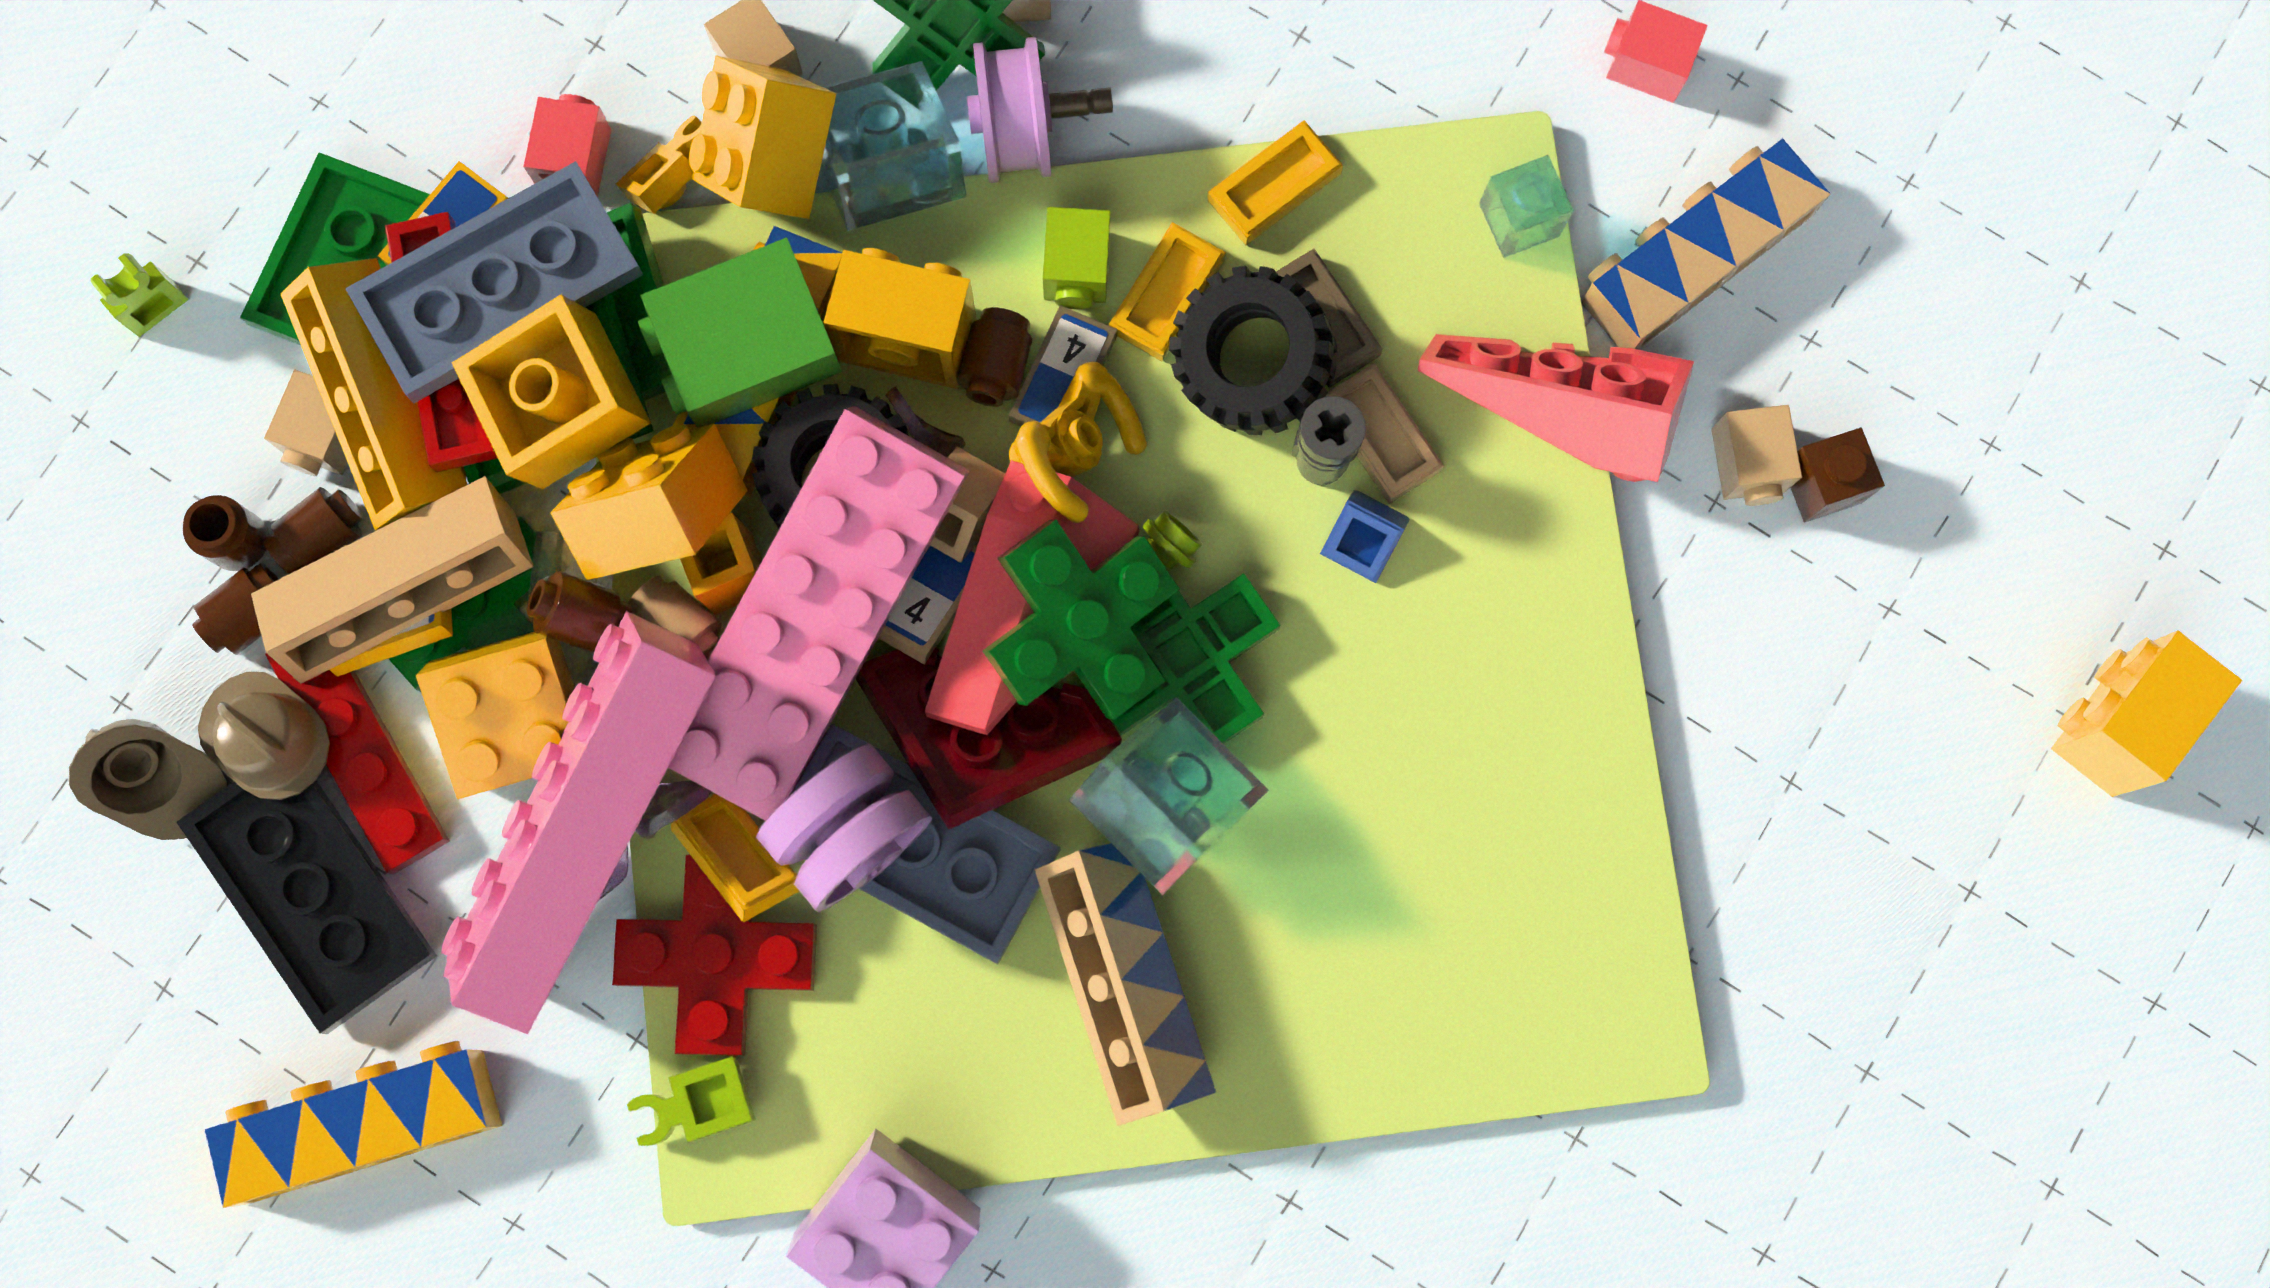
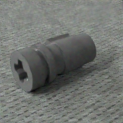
(1328, 439)

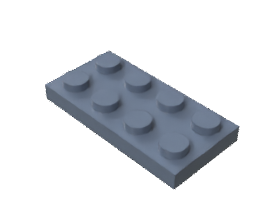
(490, 276)
(957, 881)

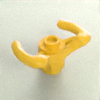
(1071, 440)

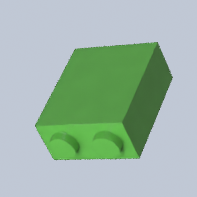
(738, 334)

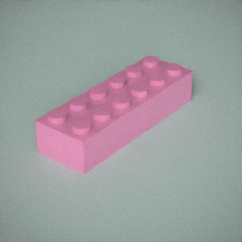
(816, 610)
(575, 821)

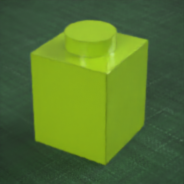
(1076, 256)

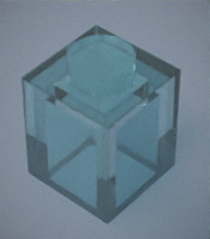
(1525, 206)

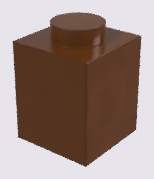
(1835, 475)

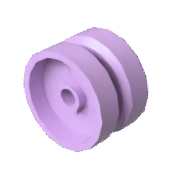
(843, 827)

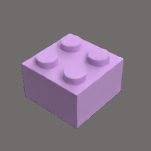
(884, 1223)

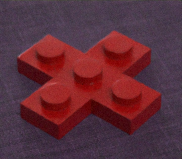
(712, 964)

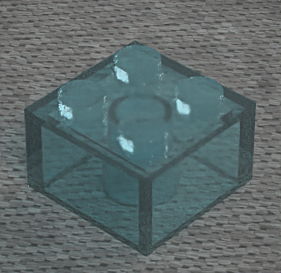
(890, 147)
(1168, 795)

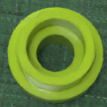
(1171, 540)

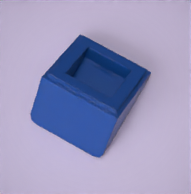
(1365, 535)

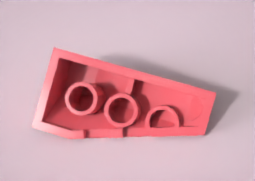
(1598, 409)
(966, 684)

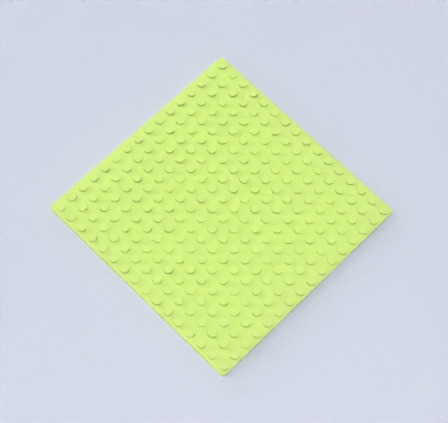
(1464, 805)

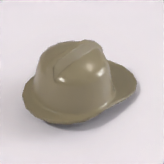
(264, 736)
(142, 777)

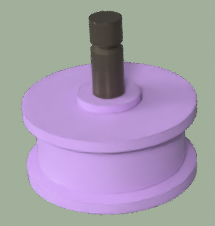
(1018, 110)

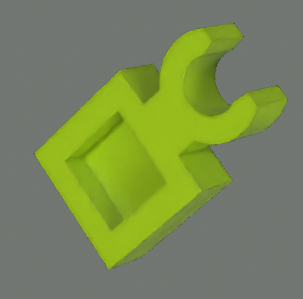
(139, 295)
(703, 1103)

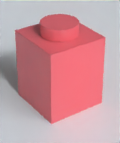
(1654, 50)
(567, 133)

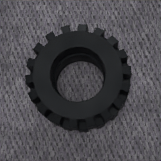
(1223, 308)
(799, 436)

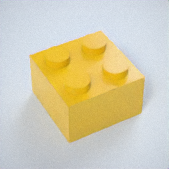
(761, 137)
(900, 316)
(551, 392)
(649, 501)
(496, 709)
(2144, 713)

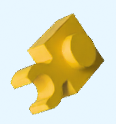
(663, 172)

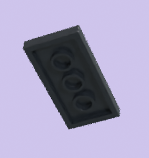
(308, 898)

